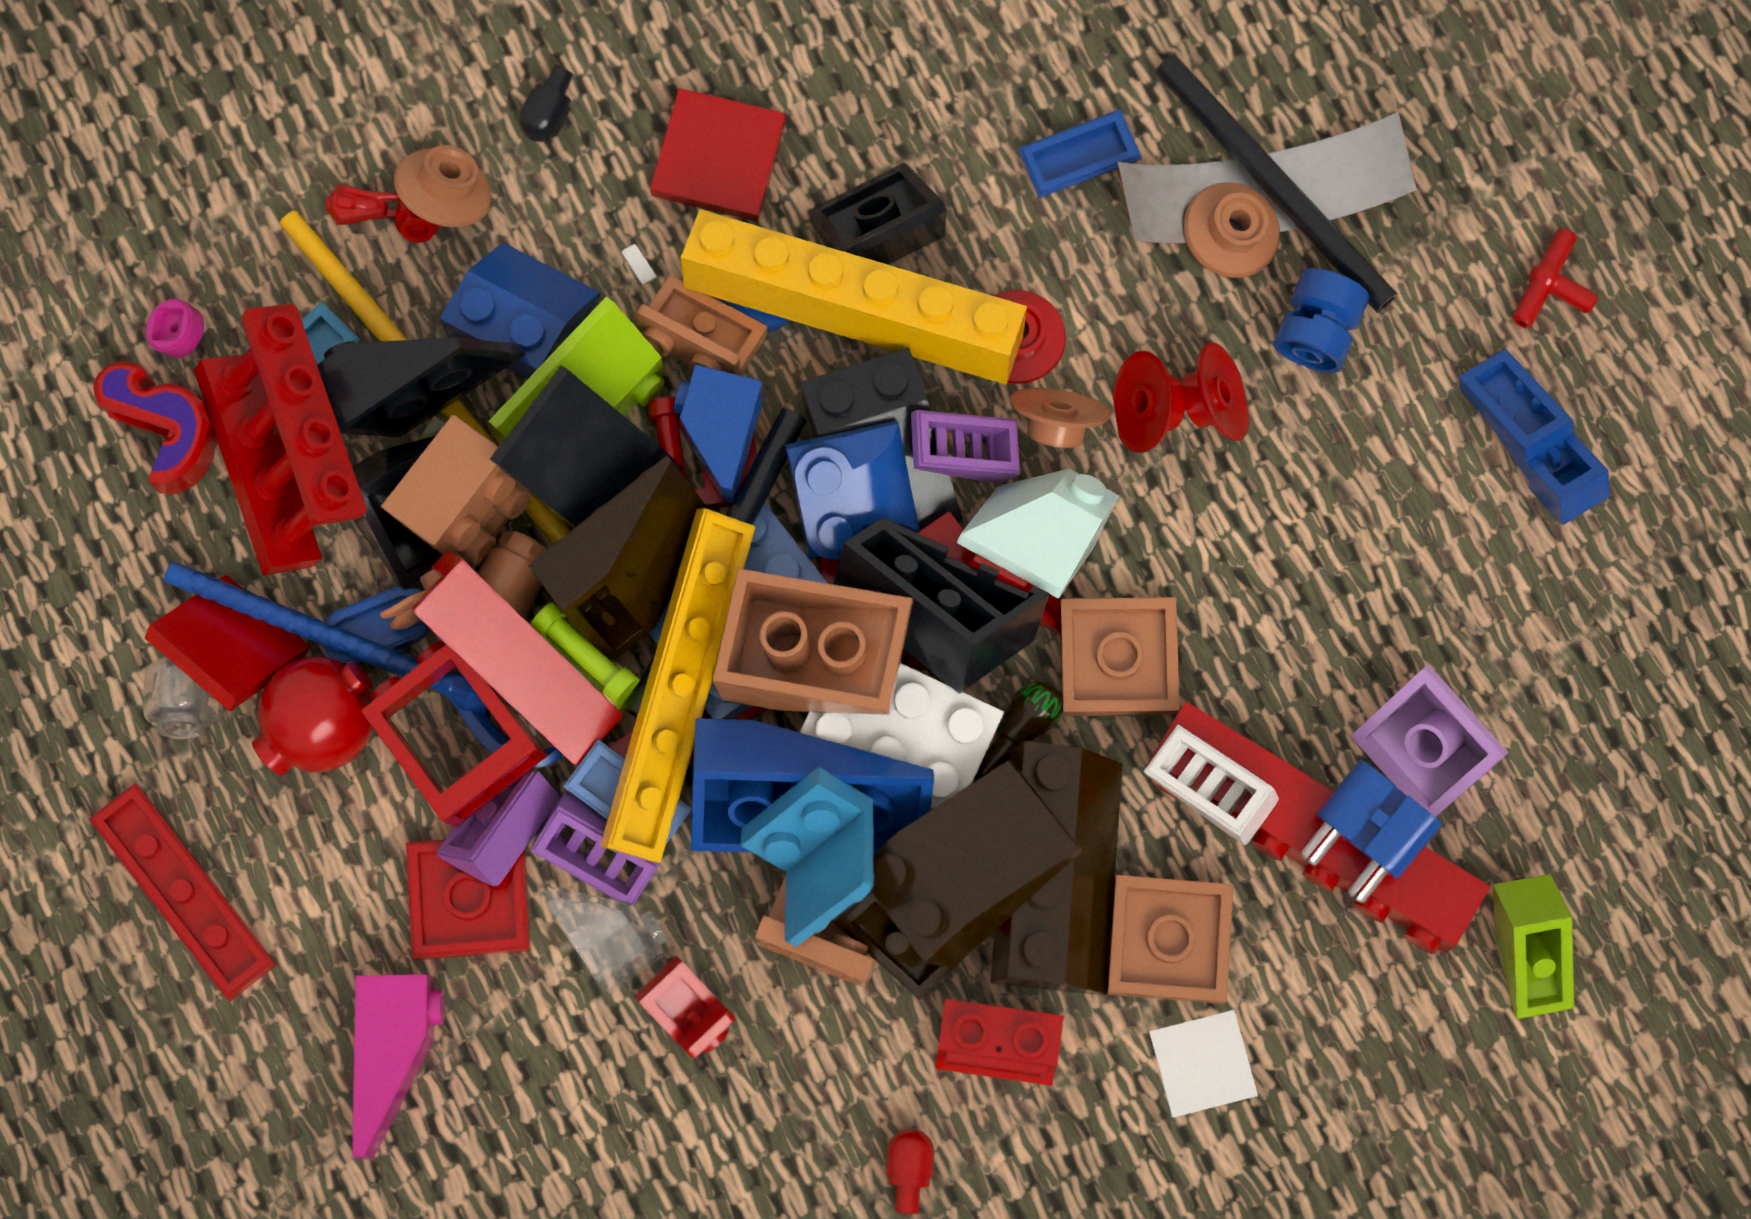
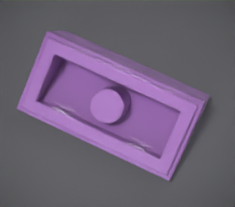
(500, 830)

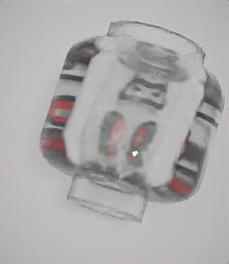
(176, 702)

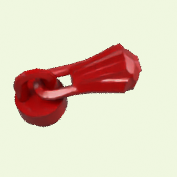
(355, 205)

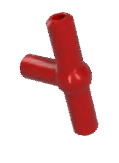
(1547, 280)

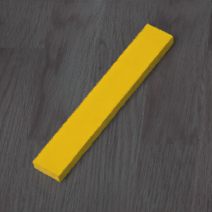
(677, 687)

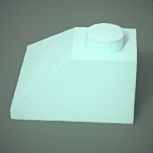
(1041, 527)

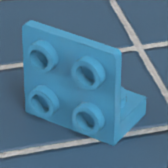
(823, 843)

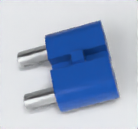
(1375, 820)

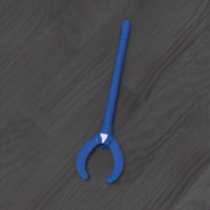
(452, 685)

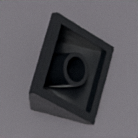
(882, 217)

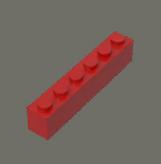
(1429, 899)

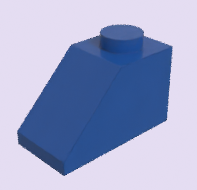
(719, 423)

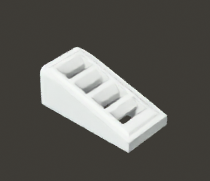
(1252, 815)

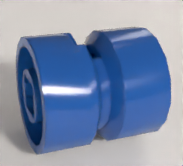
(1336, 308)

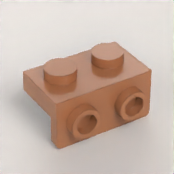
(699, 329)

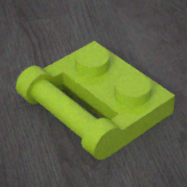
(606, 676)

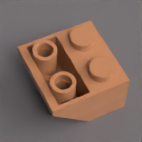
(457, 494)

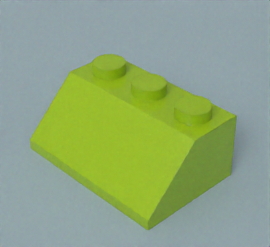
(604, 355)

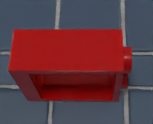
(485, 779)

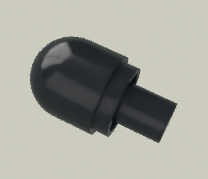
(546, 106)

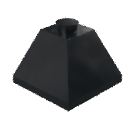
(396, 546)

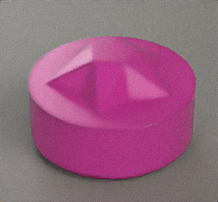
(174, 328)

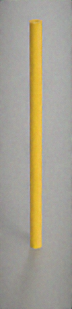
(385, 330)

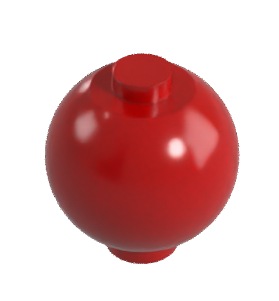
(313, 716)

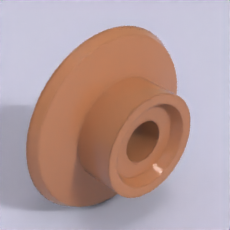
(443, 186)
(1218, 243)
(1059, 416)

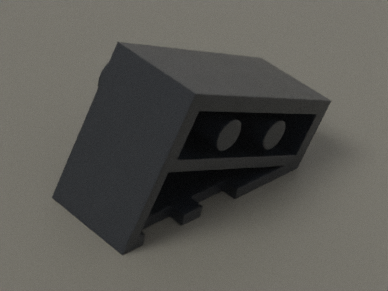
(959, 617)

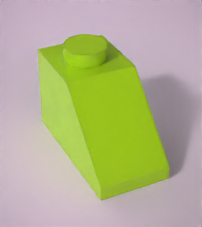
(1535, 945)

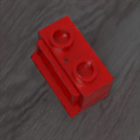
(999, 1042)

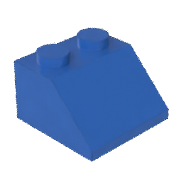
(518, 302)

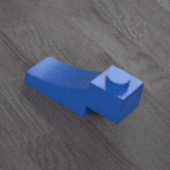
(1537, 436)

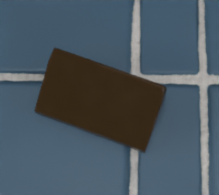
(873, 927)

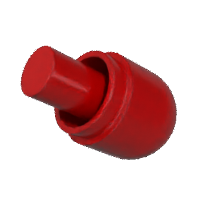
(909, 1167)

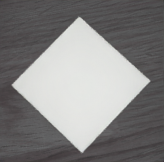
(1203, 1063)

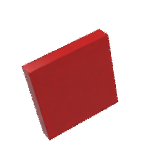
(718, 154)
(223, 648)
(461, 914)

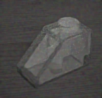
(608, 936)

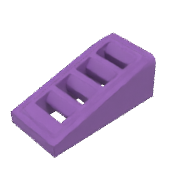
(1000, 438)
(570, 858)

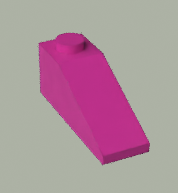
(390, 1043)

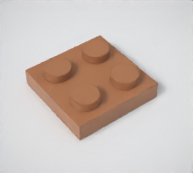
(1119, 656)
(1170, 939)

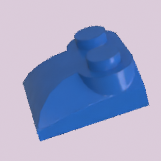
(849, 484)

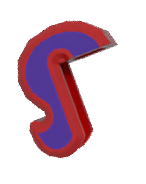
(166, 410)

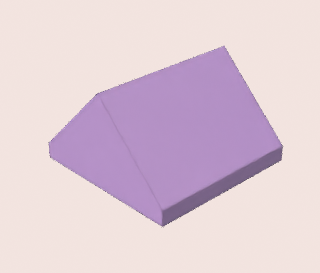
(1429, 742)

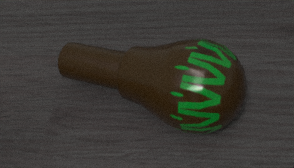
(1031, 713)

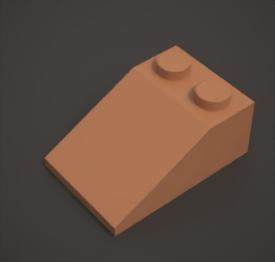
(810, 646)

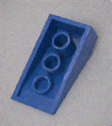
(752, 764)

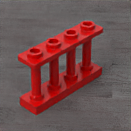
(265, 417)

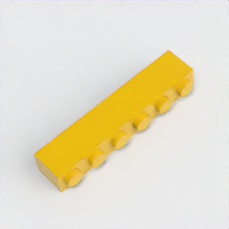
(853, 296)

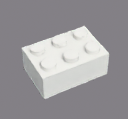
(924, 727)

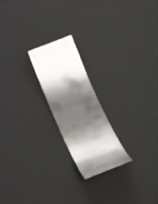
(1335, 173)

